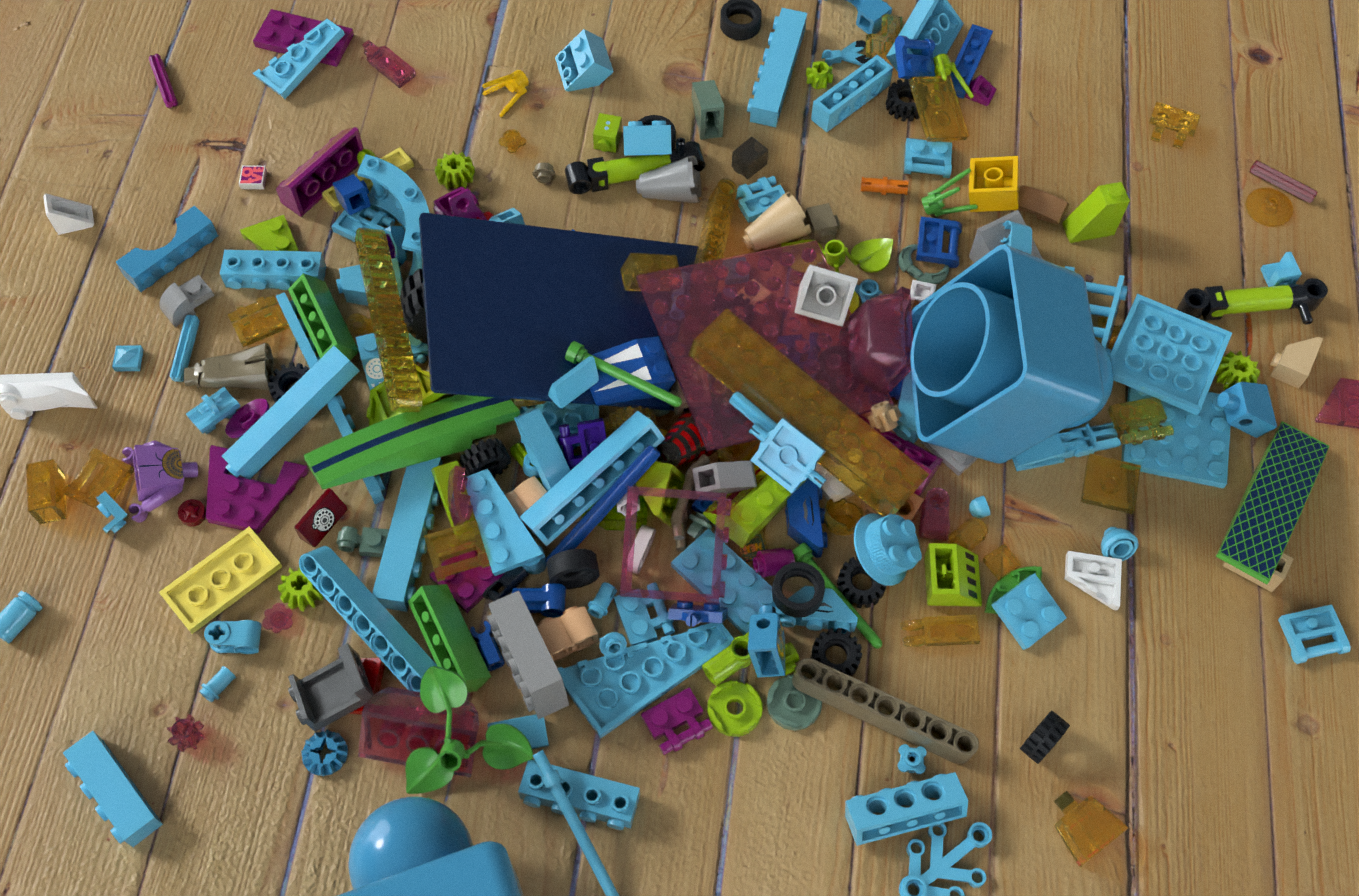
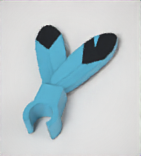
(848, 54)

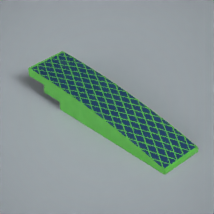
(1273, 502)

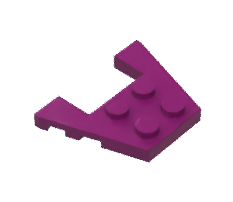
(246, 501)

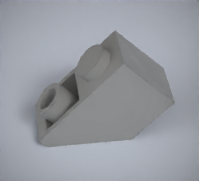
(725, 477)

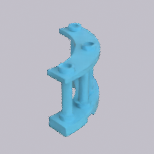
(399, 198)

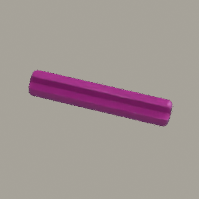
(163, 81)

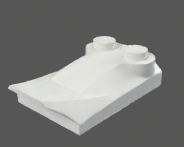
(42, 391)

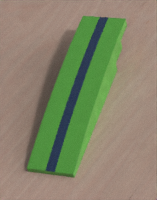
(410, 438)

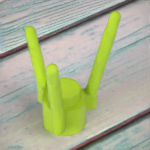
(944, 67)

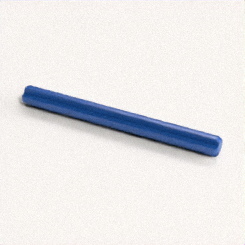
(607, 501)

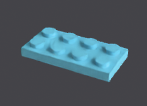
(743, 586)

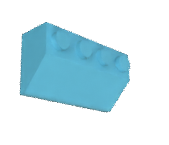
(930, 21)

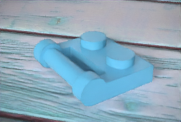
(928, 157)
(1311, 625)

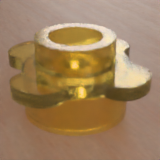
(512, 140)

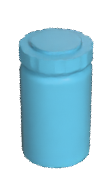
(17, 615)

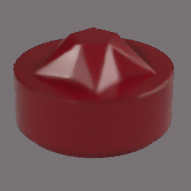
(192, 512)

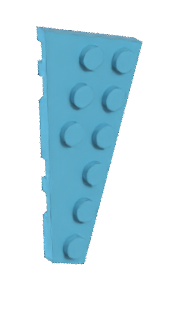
(621, 686)

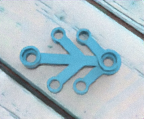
(942, 866)

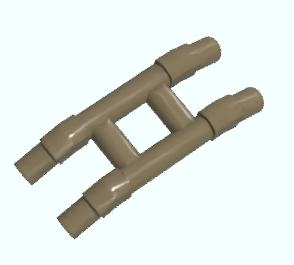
(684, 506)

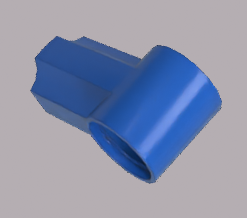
(546, 600)

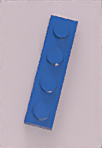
(970, 56)

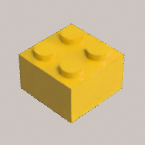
(994, 183)

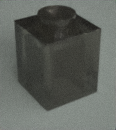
(749, 158)

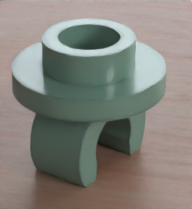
(697, 527)

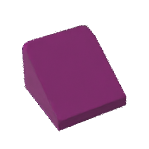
(982, 91)

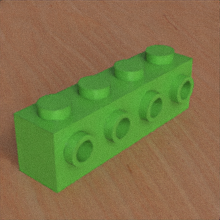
(322, 316)
(448, 634)

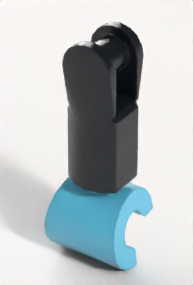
(513, 578)

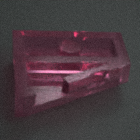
(1341, 405)

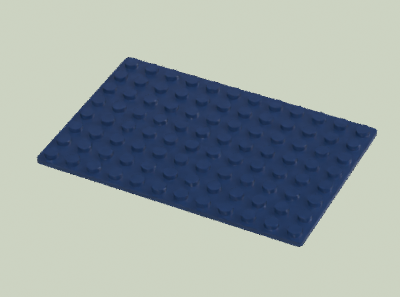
(517, 296)

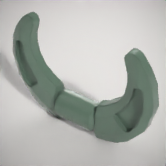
(906, 264)

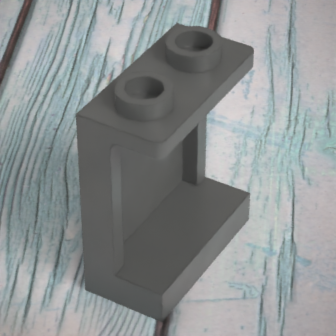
(331, 690)

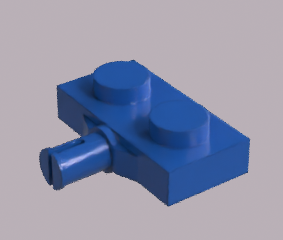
(695, 614)

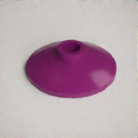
(246, 417)

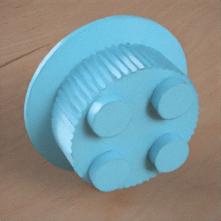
(886, 547)

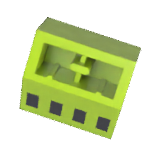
(952, 576)

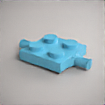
(788, 455)

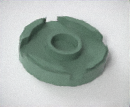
(790, 706)

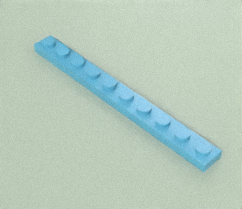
(336, 404)

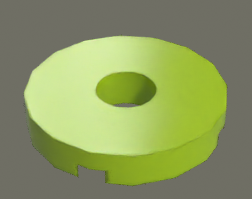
(729, 723)

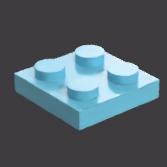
(1028, 611)

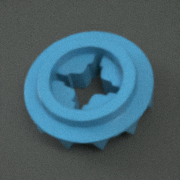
(332, 761)

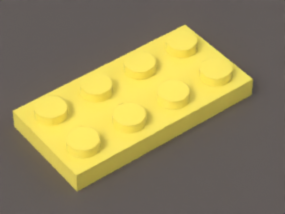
(220, 580)

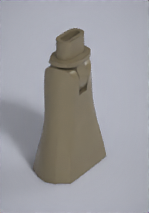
(236, 370)

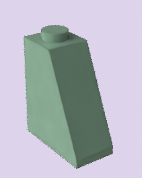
(708, 109)

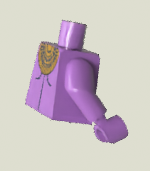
(157, 475)

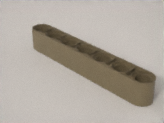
(897, 708)

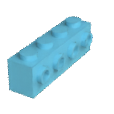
(269, 268)
(589, 795)

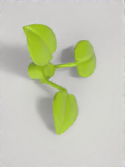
(871, 255)

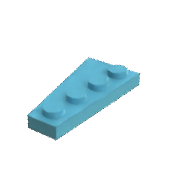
(291, 68)
(501, 529)

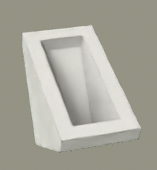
(67, 214)

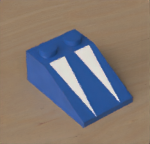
(640, 358)

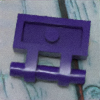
(589, 435)

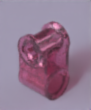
(935, 518)

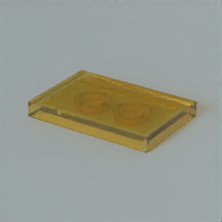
(938, 108)

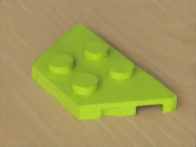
(379, 404)

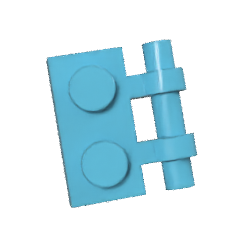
(755, 204)
(347, 225)
(636, 619)

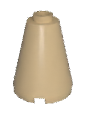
(777, 224)

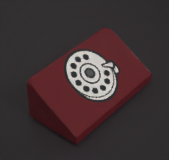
(320, 518)

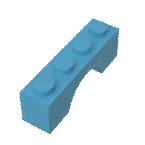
(870, 14)
(145, 267)

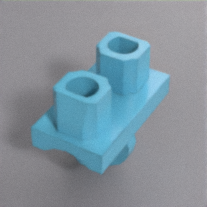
(213, 410)

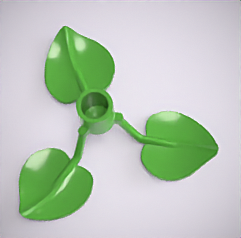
(430, 770)

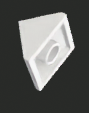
(825, 295)

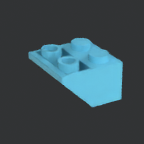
(584, 62)
(647, 139)

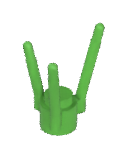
(935, 200)

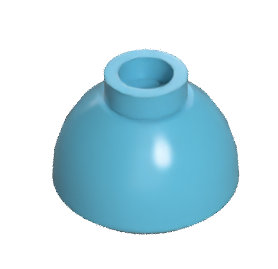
(1118, 543)

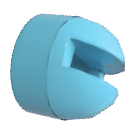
(979, 507)

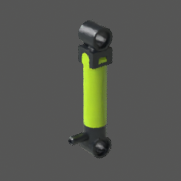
(601, 173)
(1216, 302)

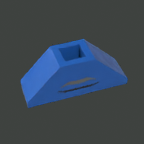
(805, 517)

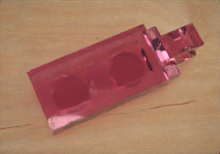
(388, 64)

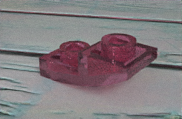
(458, 503)

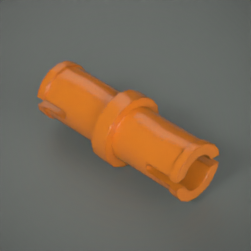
(884, 185)

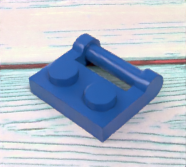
(914, 65)
(931, 239)

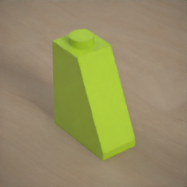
(1097, 214)

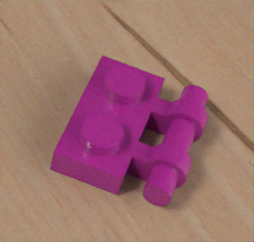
(671, 715)

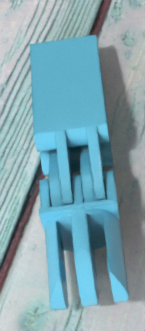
(1073, 443)

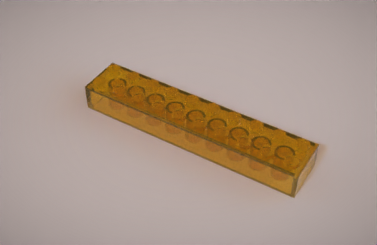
(782, 390)

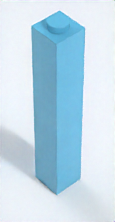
(289, 414)

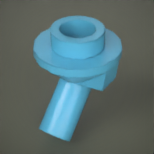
(612, 644)

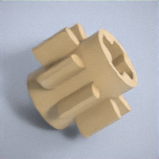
(884, 416)

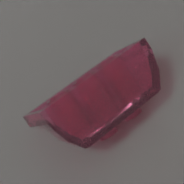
(882, 340)
(399, 723)

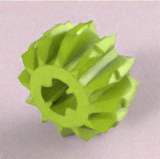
(454, 170)
(1236, 369)
(298, 590)

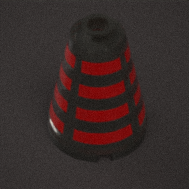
(682, 442)

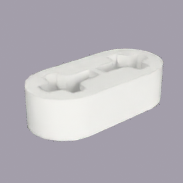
(642, 546)

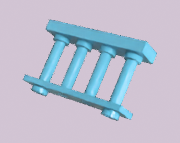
(1119, 294)

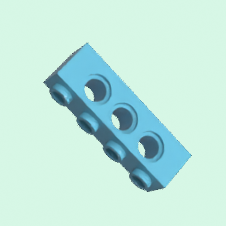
(851, 93)
(895, 819)

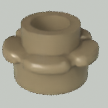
(543, 172)

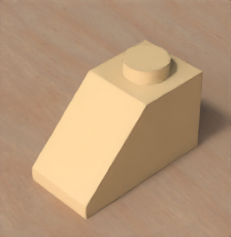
(1295, 361)

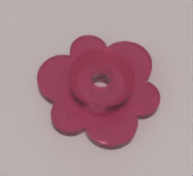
(271, 616)

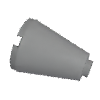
(672, 182)

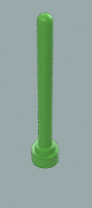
(577, 353)
(803, 554)

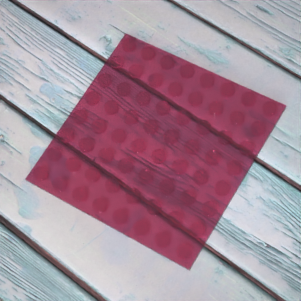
(763, 294)

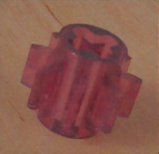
(179, 737)

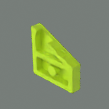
(271, 235)

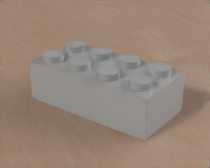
(527, 655)

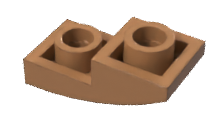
(1042, 204)

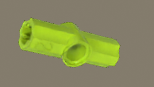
(727, 661)

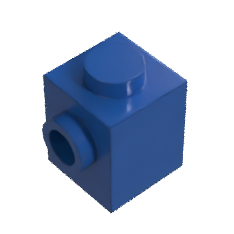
(352, 194)

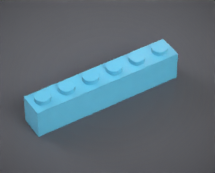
(778, 67)
(590, 478)
(406, 539)

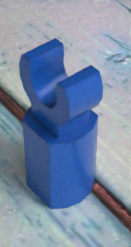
(488, 648)

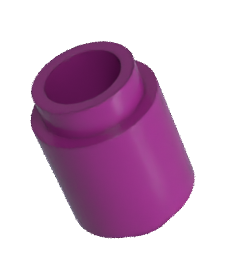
(770, 561)

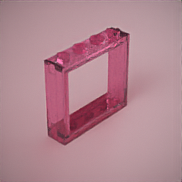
(719, 559)

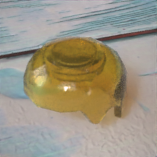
(841, 517)

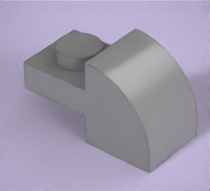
(180, 301)

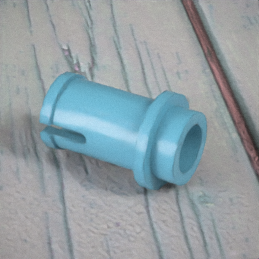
(603, 598)
(217, 684)

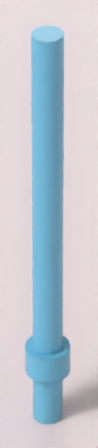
(552, 780)

